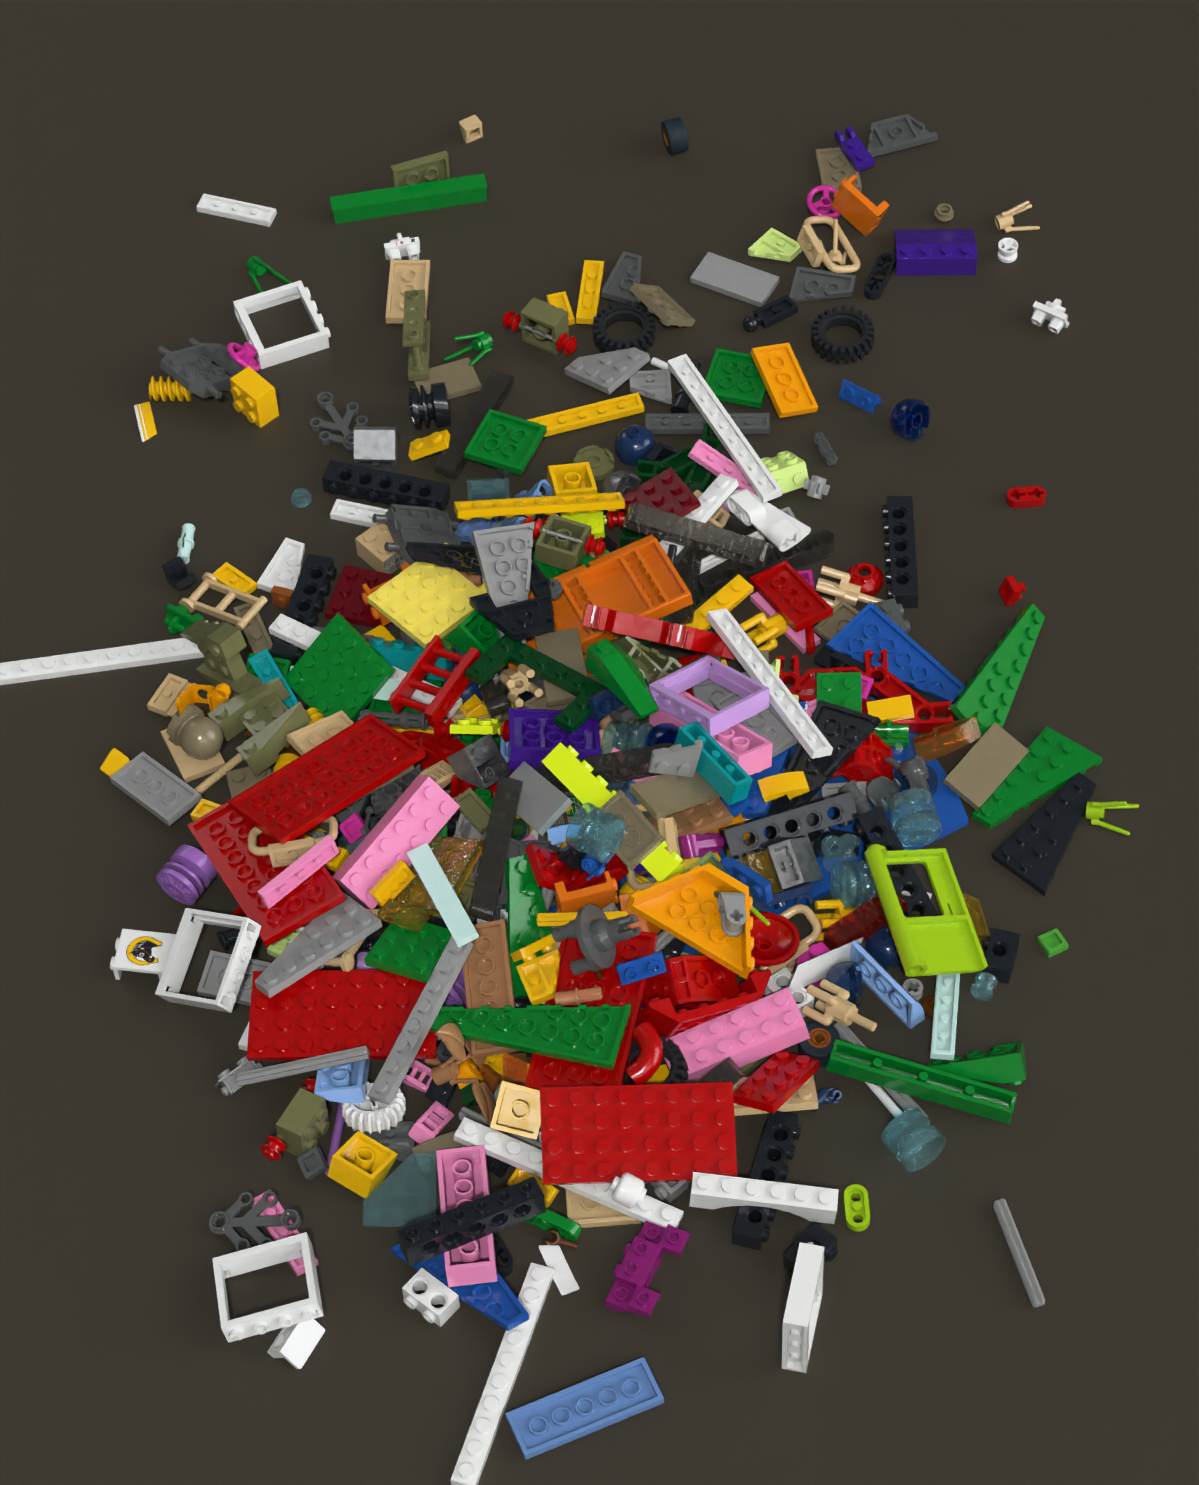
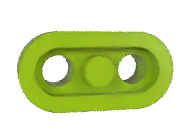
(856, 1209)

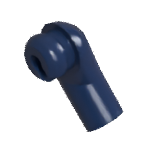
(828, 1096)

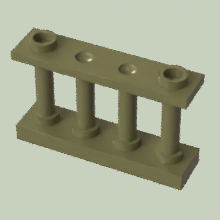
(416, 335)

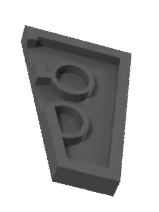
(622, 277)
(820, 284)

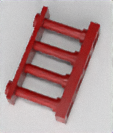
(445, 696)

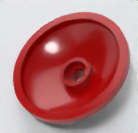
(774, 942)

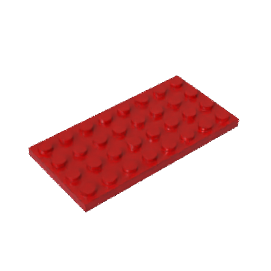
(326, 779)
(225, 842)
(333, 1014)
(555, 1072)
(638, 1130)

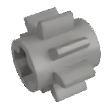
(816, 486)

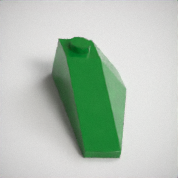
(474, 632)
(621, 676)
(1000, 1065)

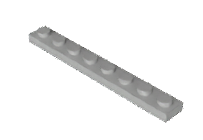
(419, 1022)

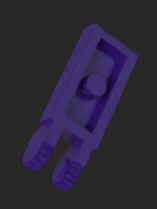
(854, 150)

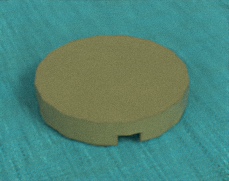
(600, 461)

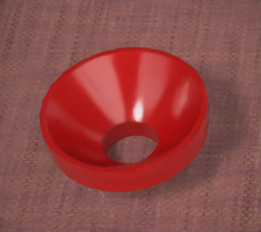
(869, 584)

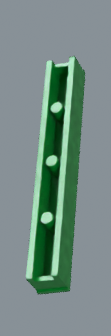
(409, 198)
(922, 1081)

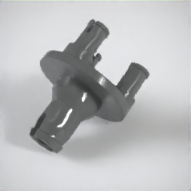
(595, 937)

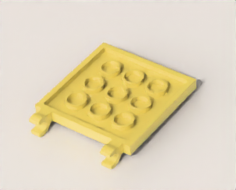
(426, 600)

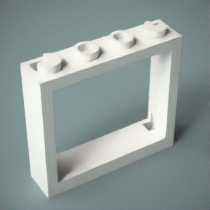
(290, 349)
(183, 950)
(261, 1257)
(802, 1307)

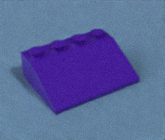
(935, 252)
(535, 736)

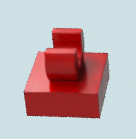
(1011, 590)

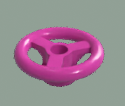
(823, 206)
(245, 355)

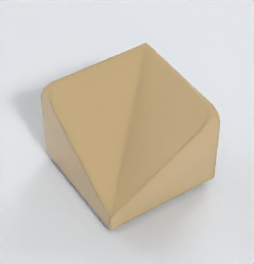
(471, 128)

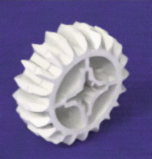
(374, 1115)

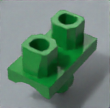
(179, 619)
(893, 734)

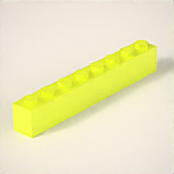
(590, 789)

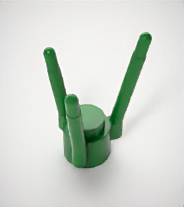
(258, 267)
(482, 342)

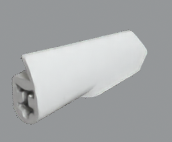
(773, 523)

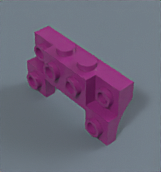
(639, 1266)

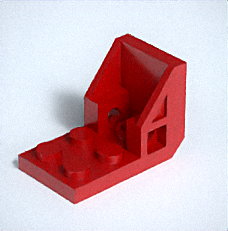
(868, 761)
(550, 870)
(692, 982)

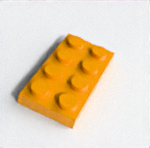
(784, 380)

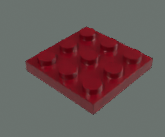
(664, 493)
(348, 599)

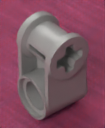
(732, 912)

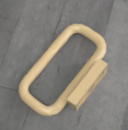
(815, 251)
(669, 831)
(290, 851)
(805, 942)

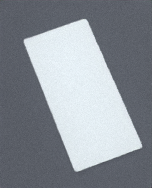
(818, 967)

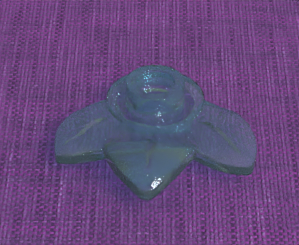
(841, 851)

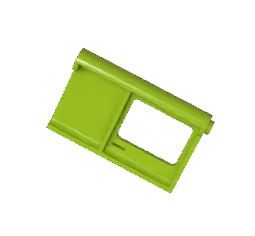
(929, 942)

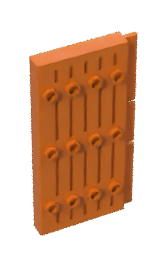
(628, 580)

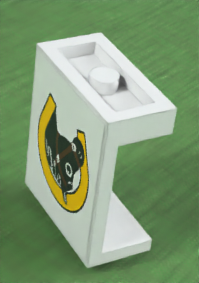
(141, 952)

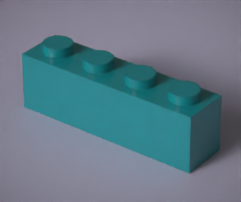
(405, 655)
(716, 764)

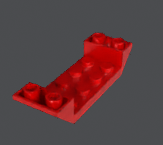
(670, 1023)

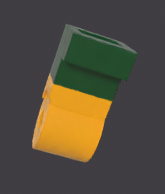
(468, 1070)

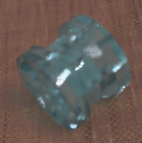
(984, 986)

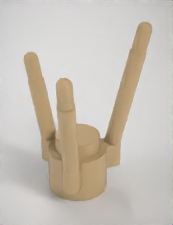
(1005, 219)
(835, 255)

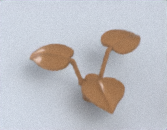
(448, 1071)

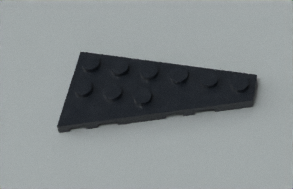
(455, 556)
(845, 732)
(1043, 839)

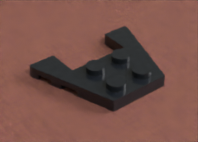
(521, 618)

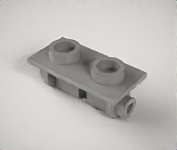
(228, 1078)

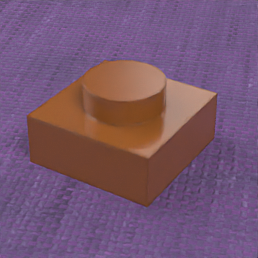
(281, 596)
(490, 1077)

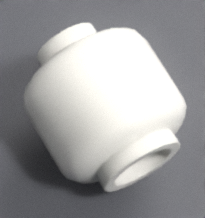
(628, 1190)

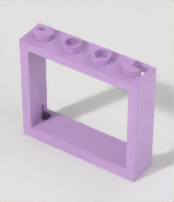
(667, 697)

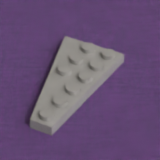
(505, 562)
(317, 944)

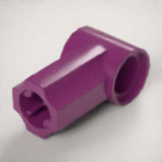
(697, 845)

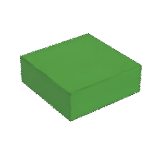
(1052, 942)

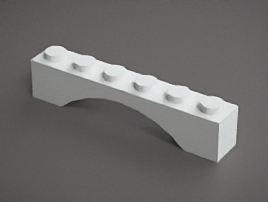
(720, 1191)

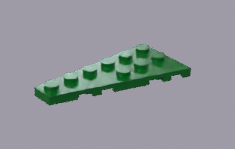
(1043, 770)
(522, 907)

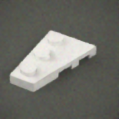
(284, 567)

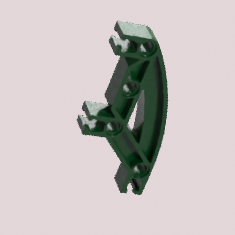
(690, 472)

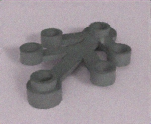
(325, 402)
(251, 1220)

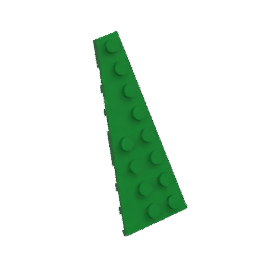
(998, 677)
(565, 1033)

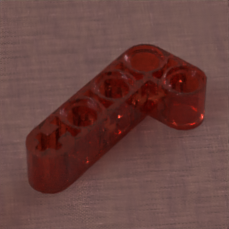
(859, 923)

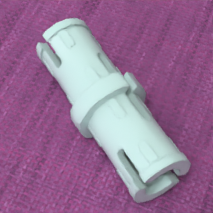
(186, 542)

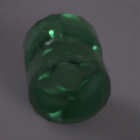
(516, 831)

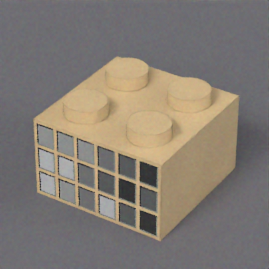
(371, 549)

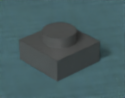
(312, 1163)

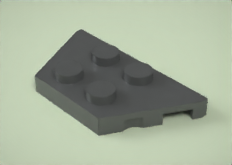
(897, 134)

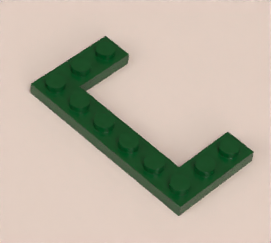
(544, 667)

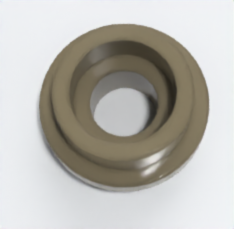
(944, 212)

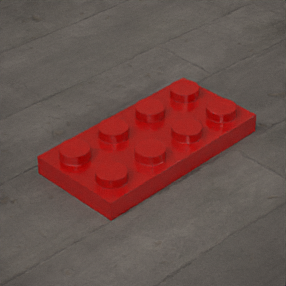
(791, 596)
(775, 1081)

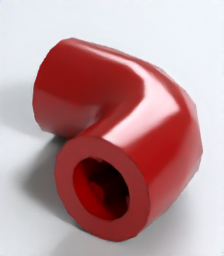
(650, 1053)

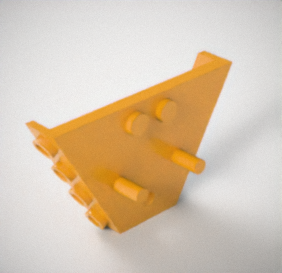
(690, 912)

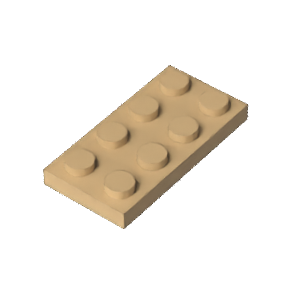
(405, 276)
(803, 1099)

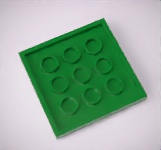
(339, 671)

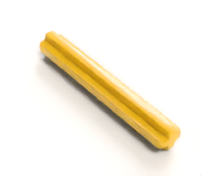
(561, 919)

